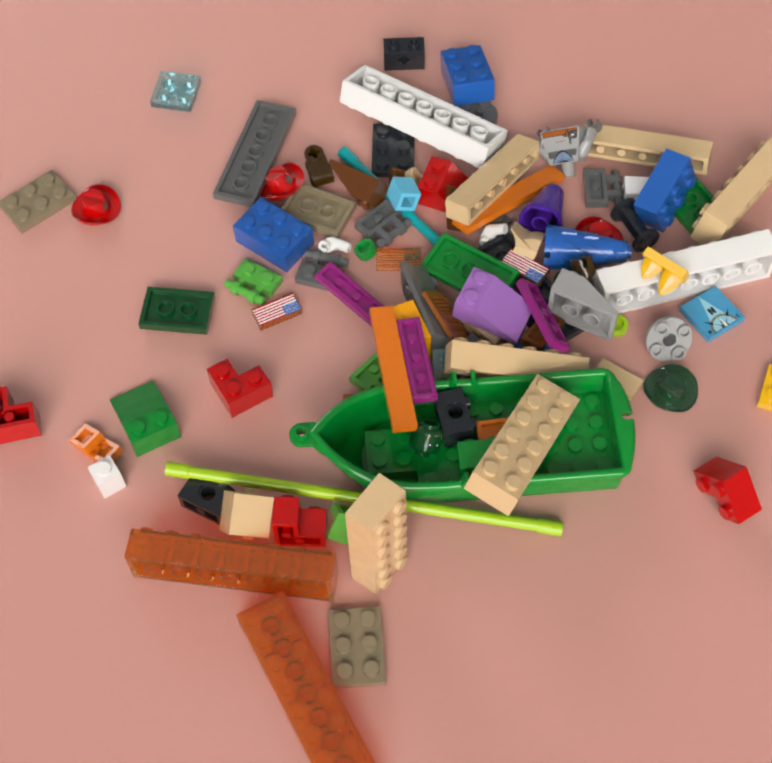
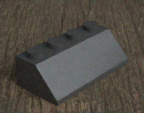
(414, 282)

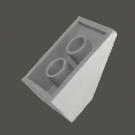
(582, 305)

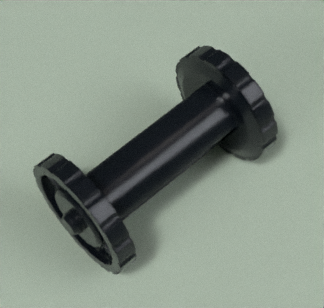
(625, 212)

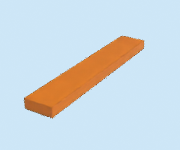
(514, 197)
(393, 369)

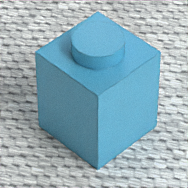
(403, 193)

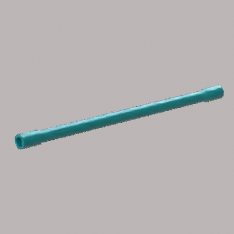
(354, 162)

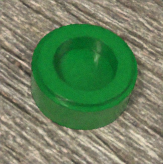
(365, 249)

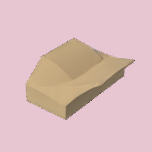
(526, 242)

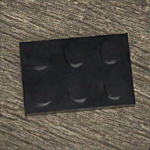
(391, 149)

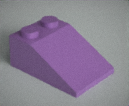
(491, 306)

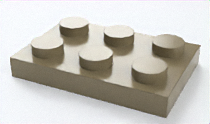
(37, 201)
(320, 210)
(356, 647)

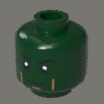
(426, 438)

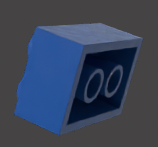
(467, 75)
(665, 190)
(273, 234)

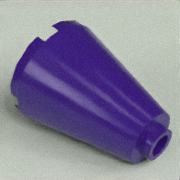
(544, 210)

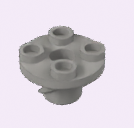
(668, 338)

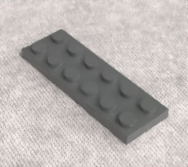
(254, 153)

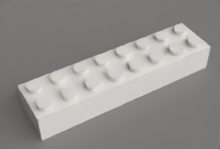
(422, 116)
(708, 265)

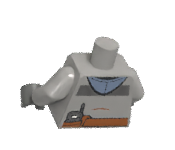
(567, 145)

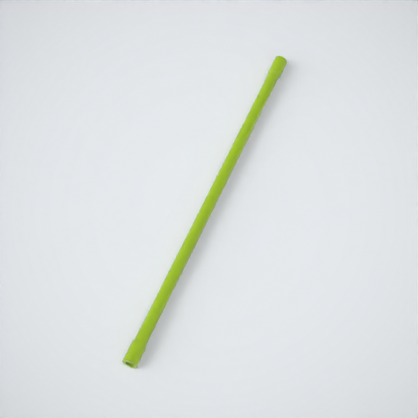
(186, 471)

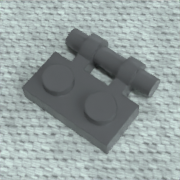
(595, 187)
(380, 218)
(307, 270)

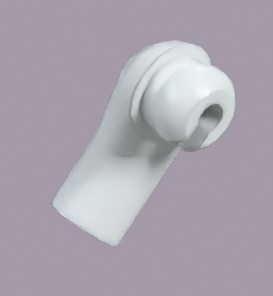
(491, 231)
(333, 243)

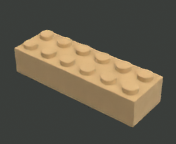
(736, 198)
(521, 445)
(377, 534)

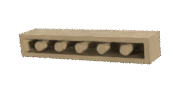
(647, 147)
(492, 179)
(506, 360)

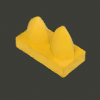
(672, 273)

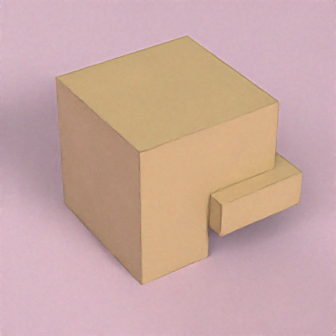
(246, 514)

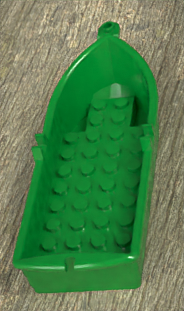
(587, 455)

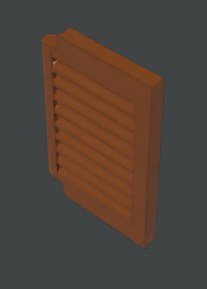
(443, 311)

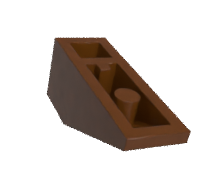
(363, 187)

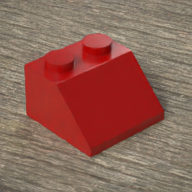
(437, 177)

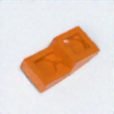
(94, 445)

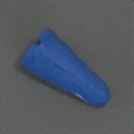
(568, 243)

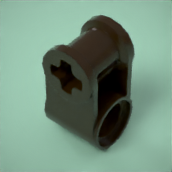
(317, 166)

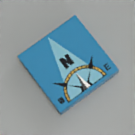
(711, 314)

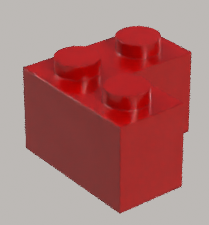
(240, 391)
(18, 420)
(730, 486)
(298, 525)

